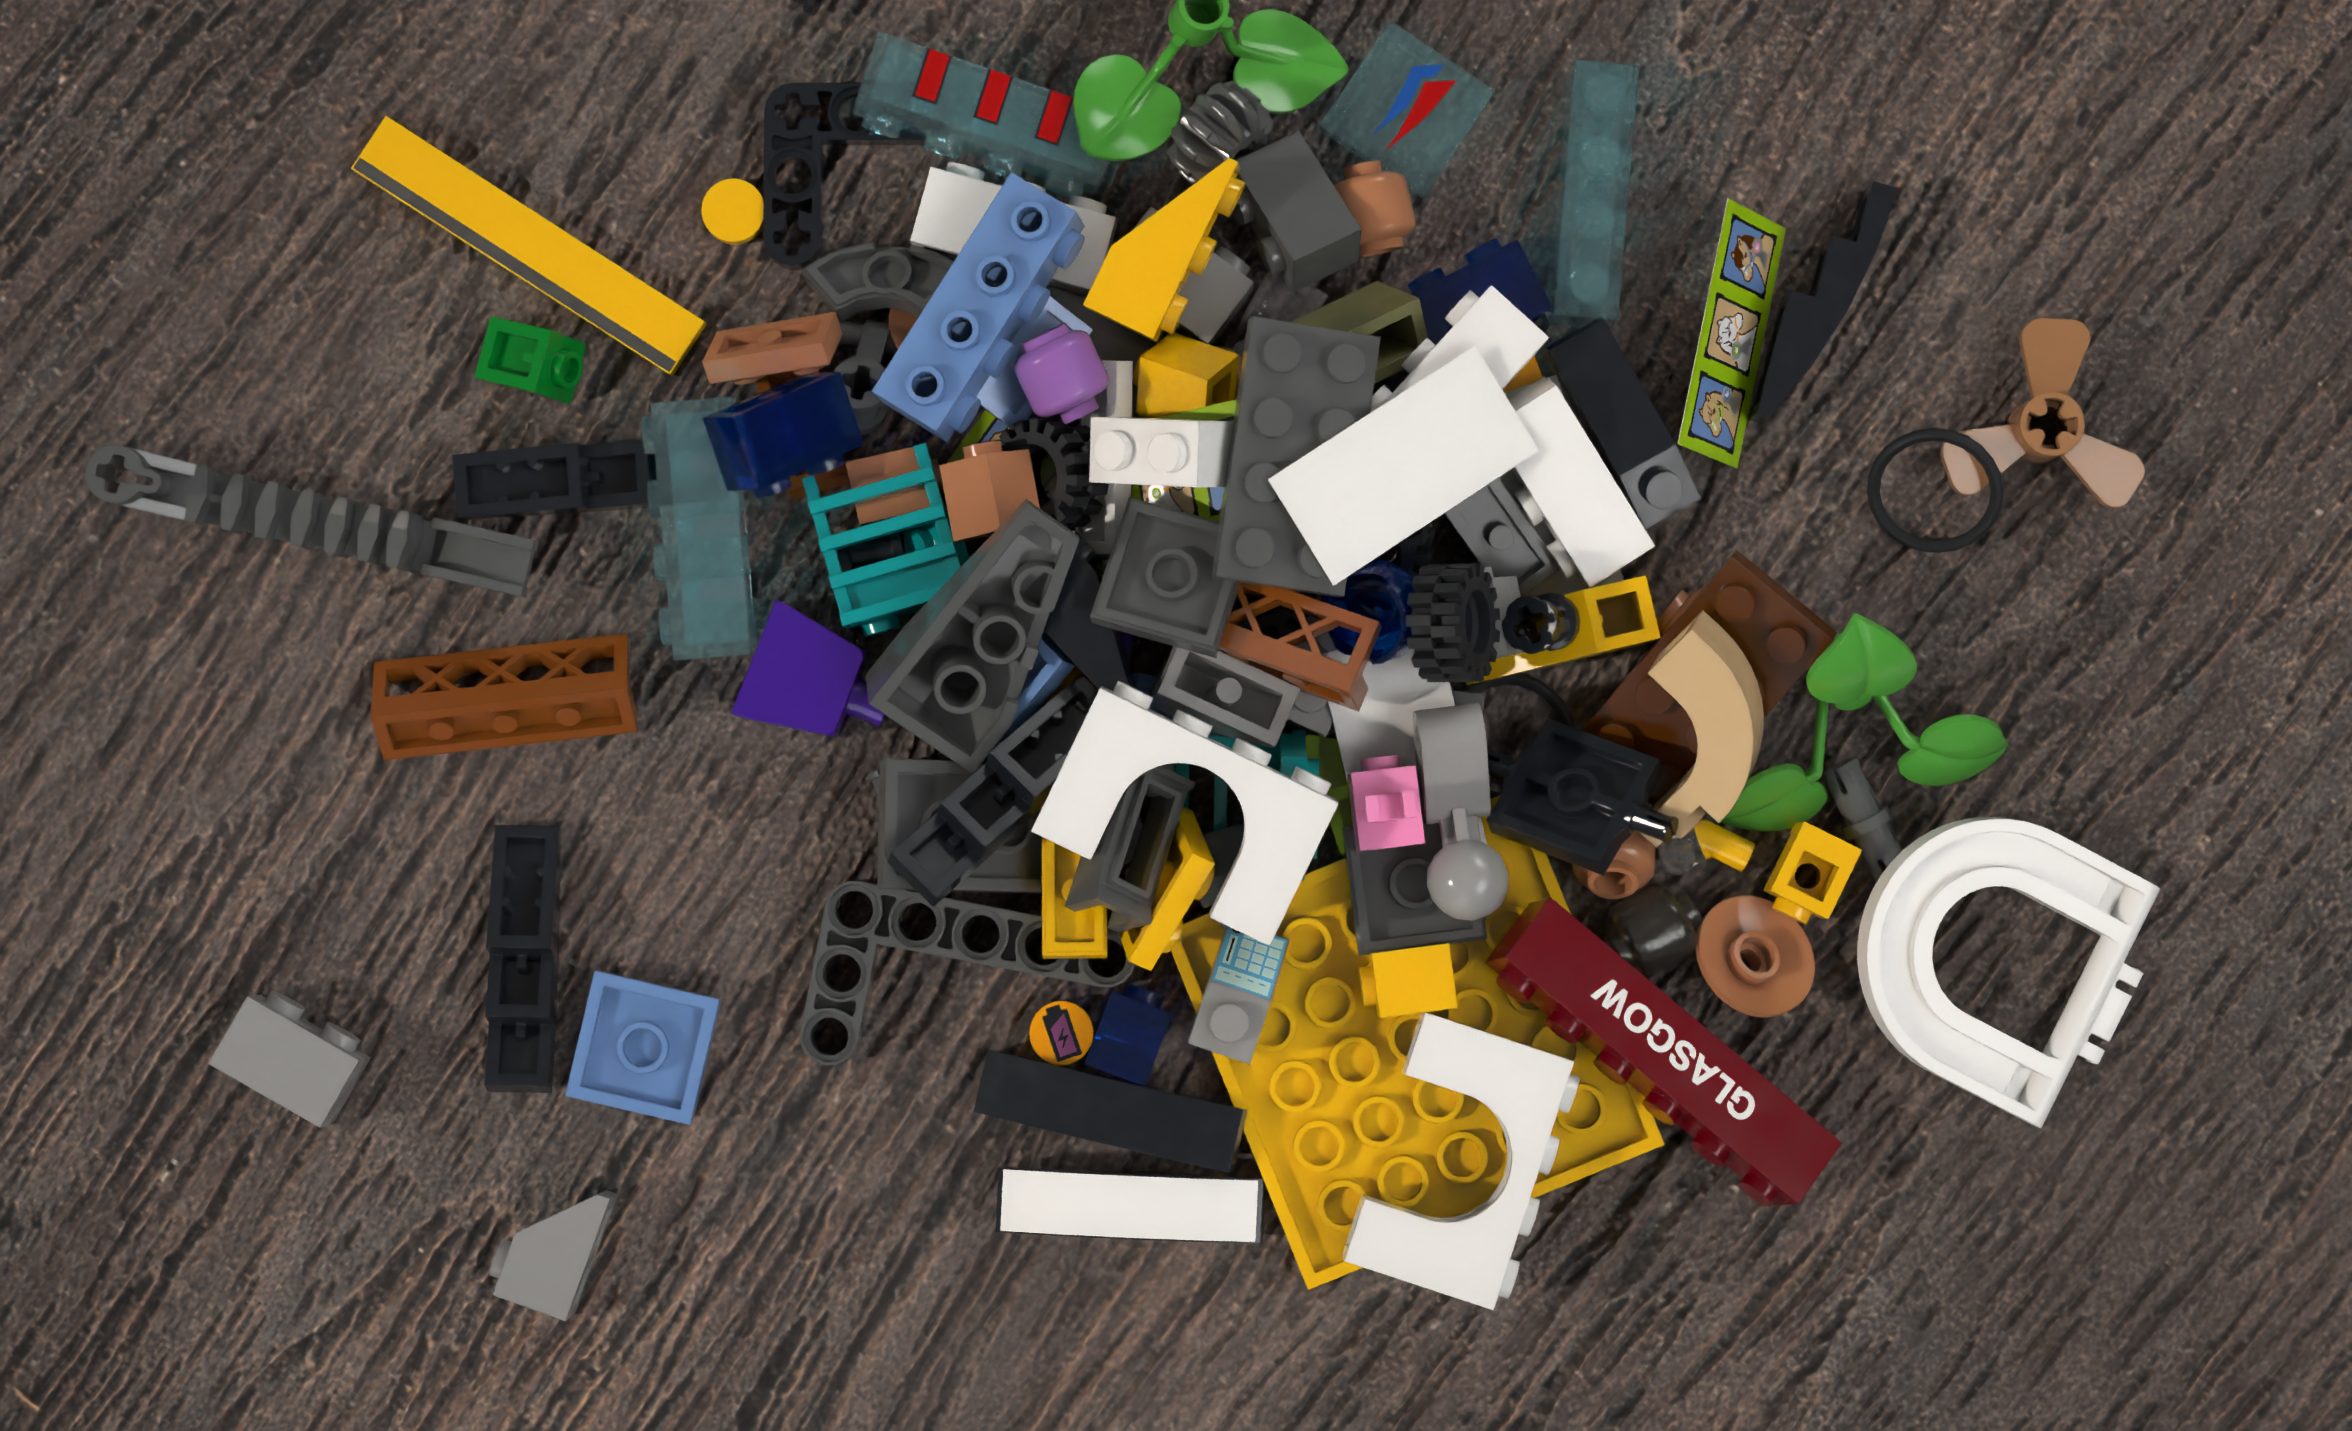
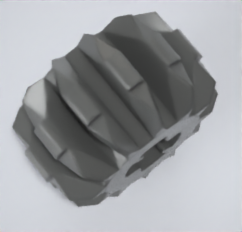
(1218, 127)

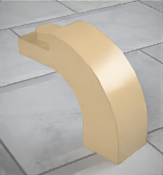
(1724, 702)

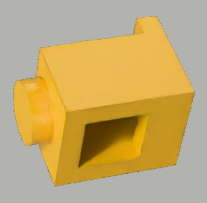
(1833, 865)

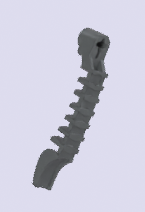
(312, 521)

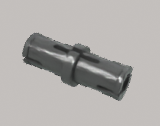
(1863, 815)

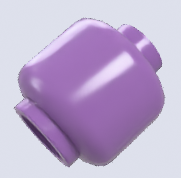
(1061, 373)

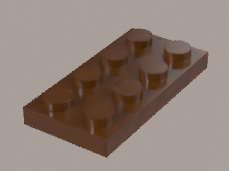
(1768, 626)

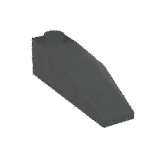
(968, 650)

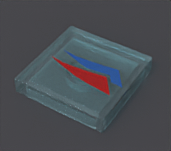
(1407, 108)

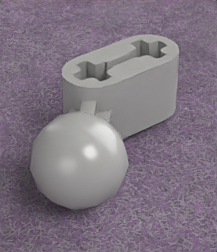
(1454, 790)

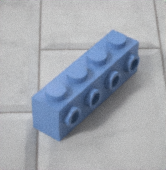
(980, 308)

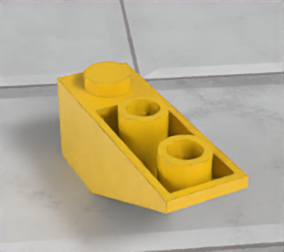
(1151, 263)
(1610, 620)

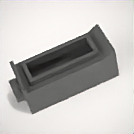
(1098, 879)

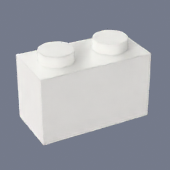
(1159, 451)

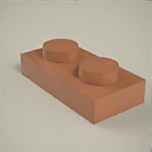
(772, 348)

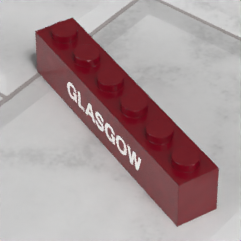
(1662, 1054)

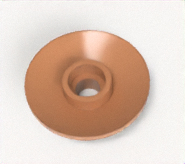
(1769, 942)

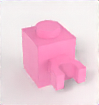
(1385, 805)

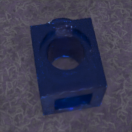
(1130, 1034)

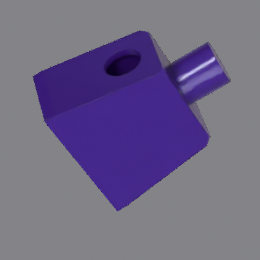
(804, 677)

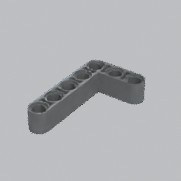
(946, 941)

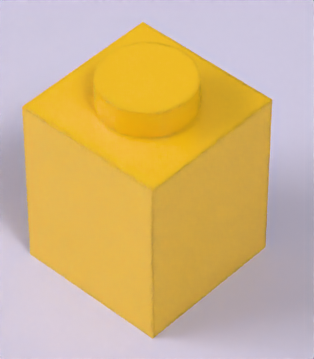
(1183, 376)
(1409, 980)

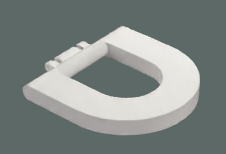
(1900, 974)

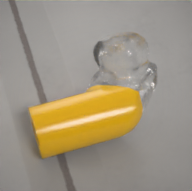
(1705, 842)

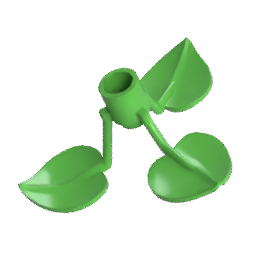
(1129, 114)
(1853, 669)

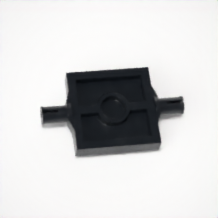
(1577, 796)

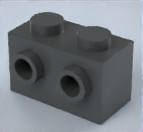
(1295, 213)

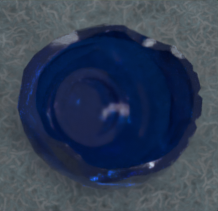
(1380, 594)

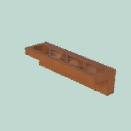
(1297, 666)
(503, 707)

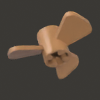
(2051, 360)

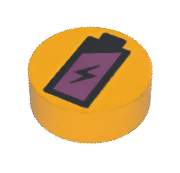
(1061, 1032)

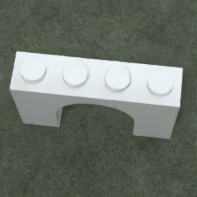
(1280, 812)
(1472, 1251)

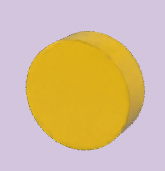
(733, 211)

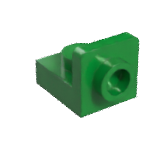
(531, 359)

